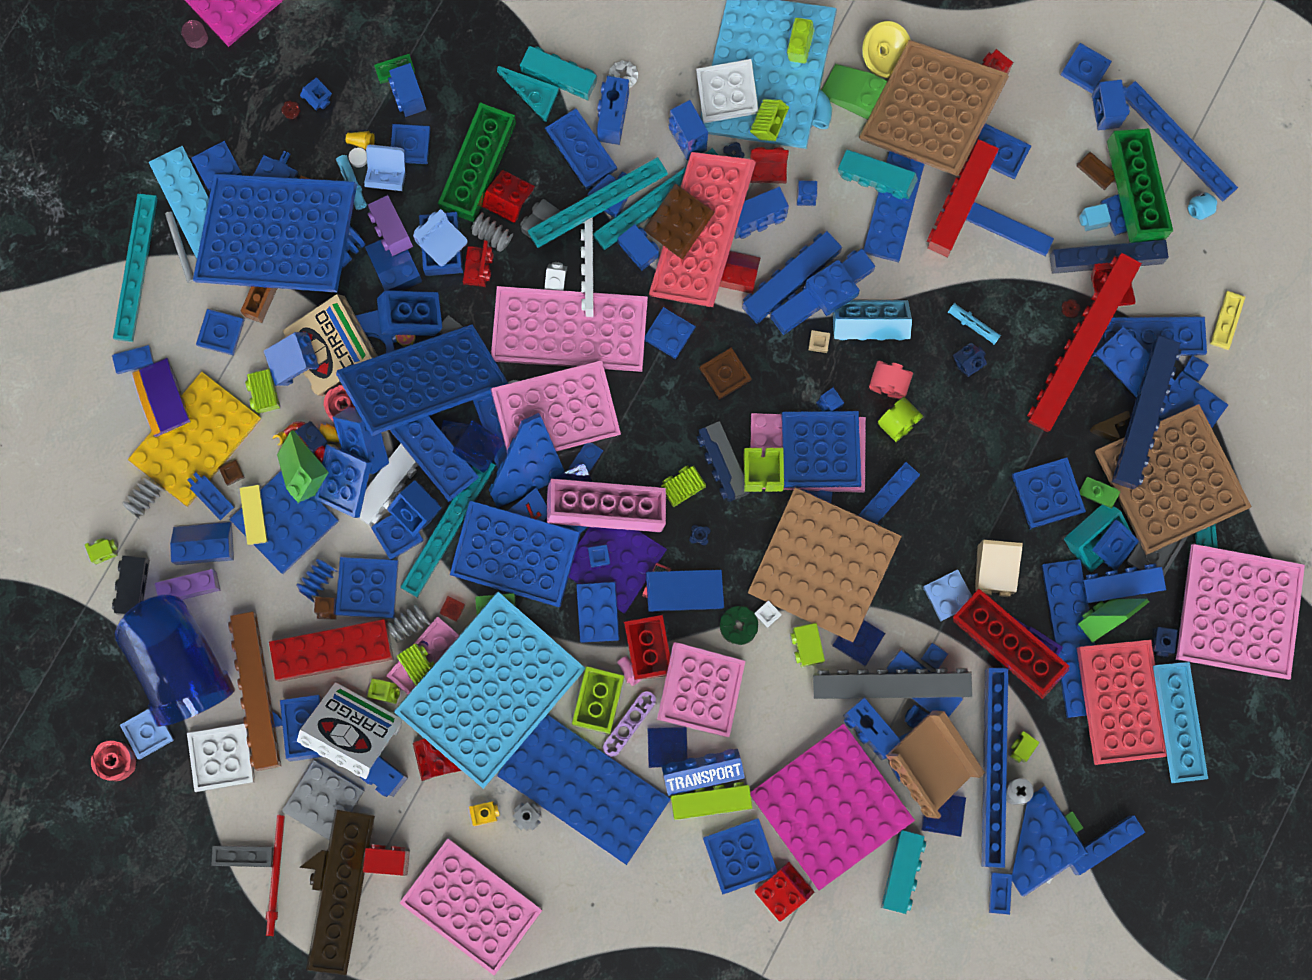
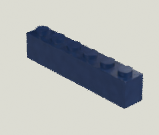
(1084, 258)

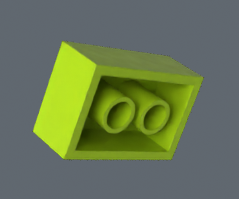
(598, 700)

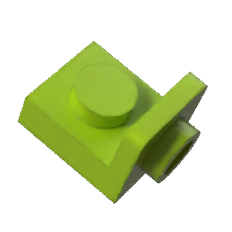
(383, 691)

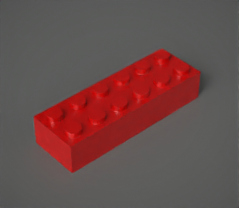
(960, 202)
(1011, 643)
(331, 650)

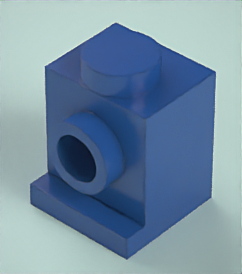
(316, 90)
(806, 193)
(830, 401)

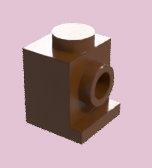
(325, 608)

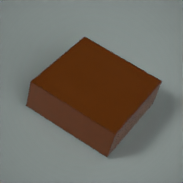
(231, 472)

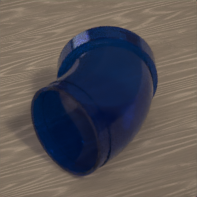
(172, 659)

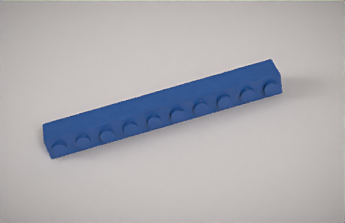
(995, 768)

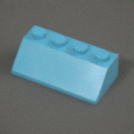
(873, 320)

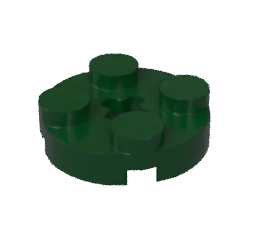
(729, 620)

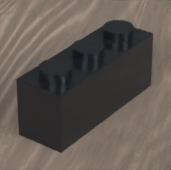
(131, 583)

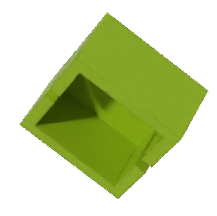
(763, 471)

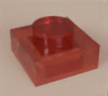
(452, 609)

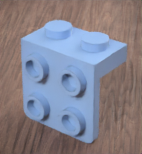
(385, 167)
(439, 238)

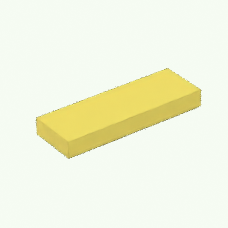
(1227, 320)
(253, 515)

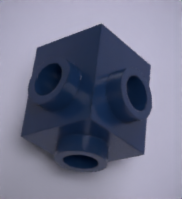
(970, 359)

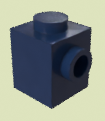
(1164, 641)

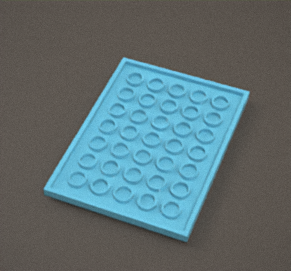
(762, 33)
(489, 690)

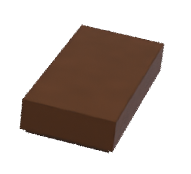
(1096, 170)

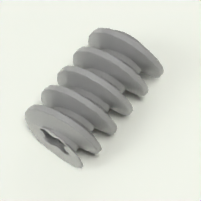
(491, 233)
(143, 497)
(408, 623)
(1025, 791)

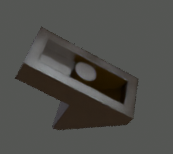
(1107, 428)
(318, 864)

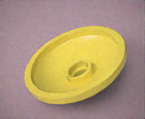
(892, 40)

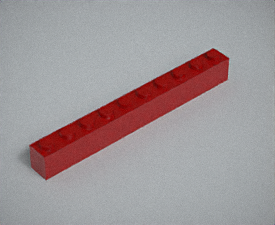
(1084, 342)

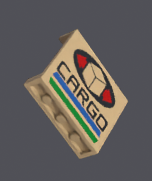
(335, 340)

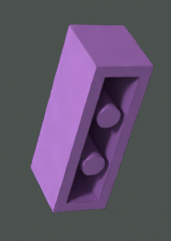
(389, 226)
(190, 585)

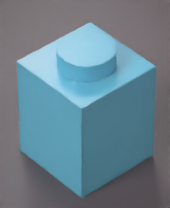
(1095, 217)

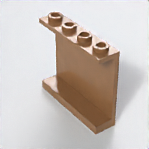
(933, 762)

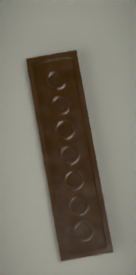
(340, 893)

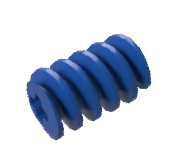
(315, 579)

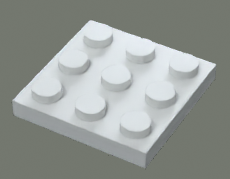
(727, 91)
(220, 757)

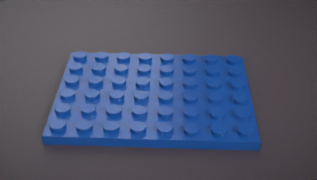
(275, 232)

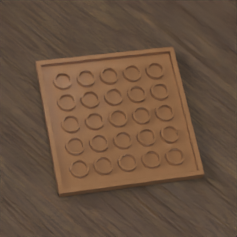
(934, 107)
(1183, 485)
(824, 564)

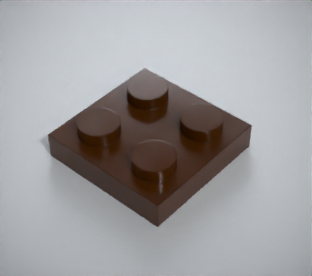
(725, 373)

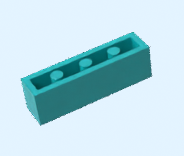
(558, 72)
(877, 174)
(902, 872)

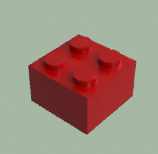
(384, 861)

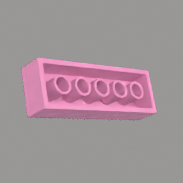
(606, 505)

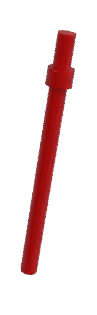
(271, 914)

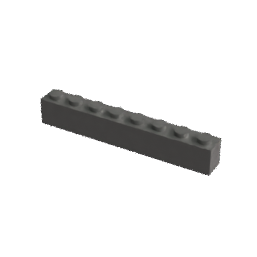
(892, 684)

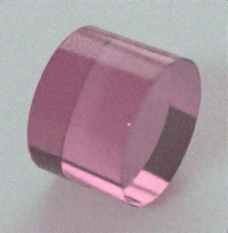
(194, 34)

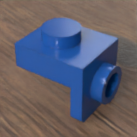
(915, 716)

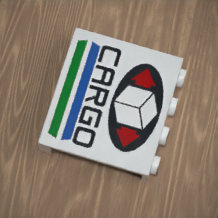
(349, 730)

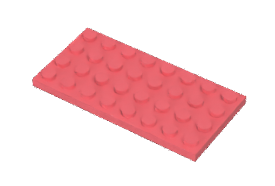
(722, 187)

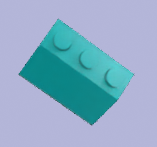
(1089, 532)

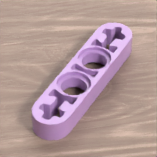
(627, 722)

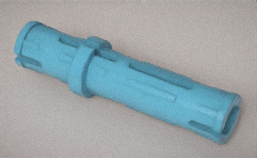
(348, 175)
(975, 324)

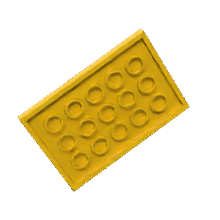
(201, 446)

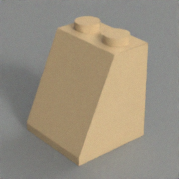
(998, 567)

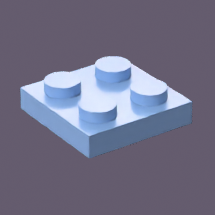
(947, 594)
(145, 735)

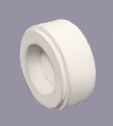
(358, 157)

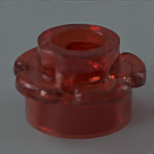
(290, 114)
(1070, 313)

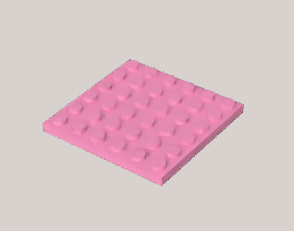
(1240, 612)

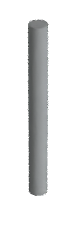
(179, 247)

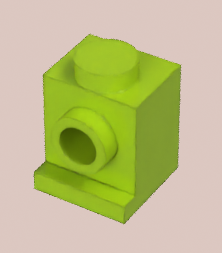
(101, 550)
(1023, 747)

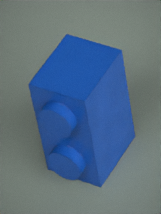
(638, 247)

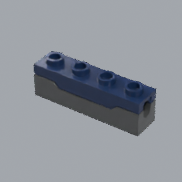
(723, 461)

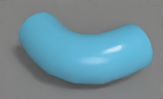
(822, 112)

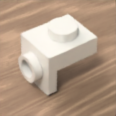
(555, 276)

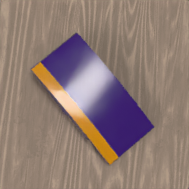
(161, 397)

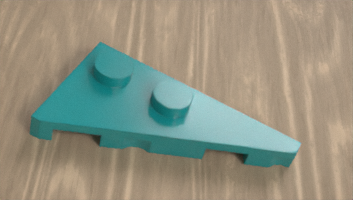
(535, 93)

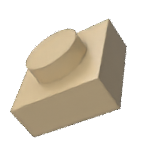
(819, 341)

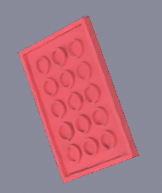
(1121, 701)

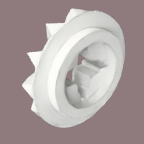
(631, 71)

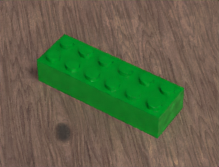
(477, 162)
(1139, 185)

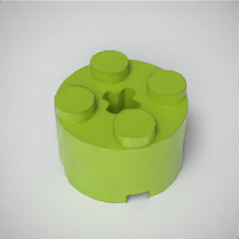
(900, 419)

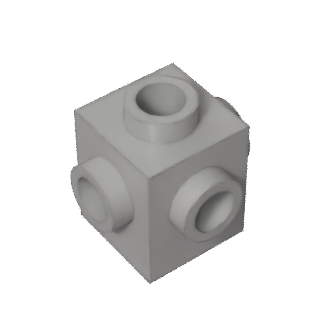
(534, 812)

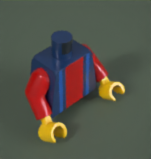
(308, 434)

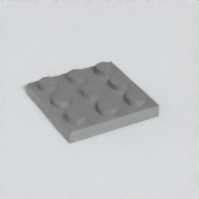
(319, 796)

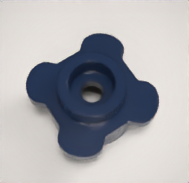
(734, 147)
(695, 531)

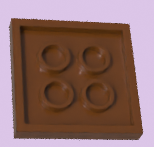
(679, 221)

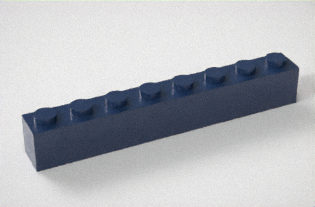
(1146, 413)

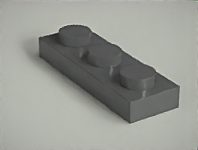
(242, 856)

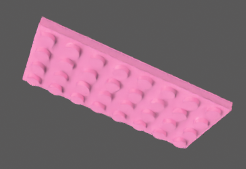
(554, 329)

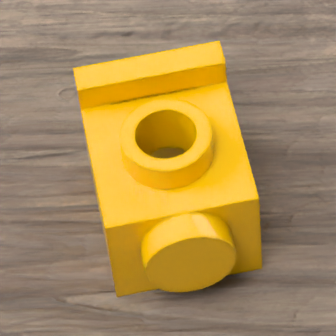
(478, 819)

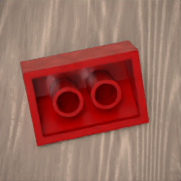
(740, 272)
(648, 647)

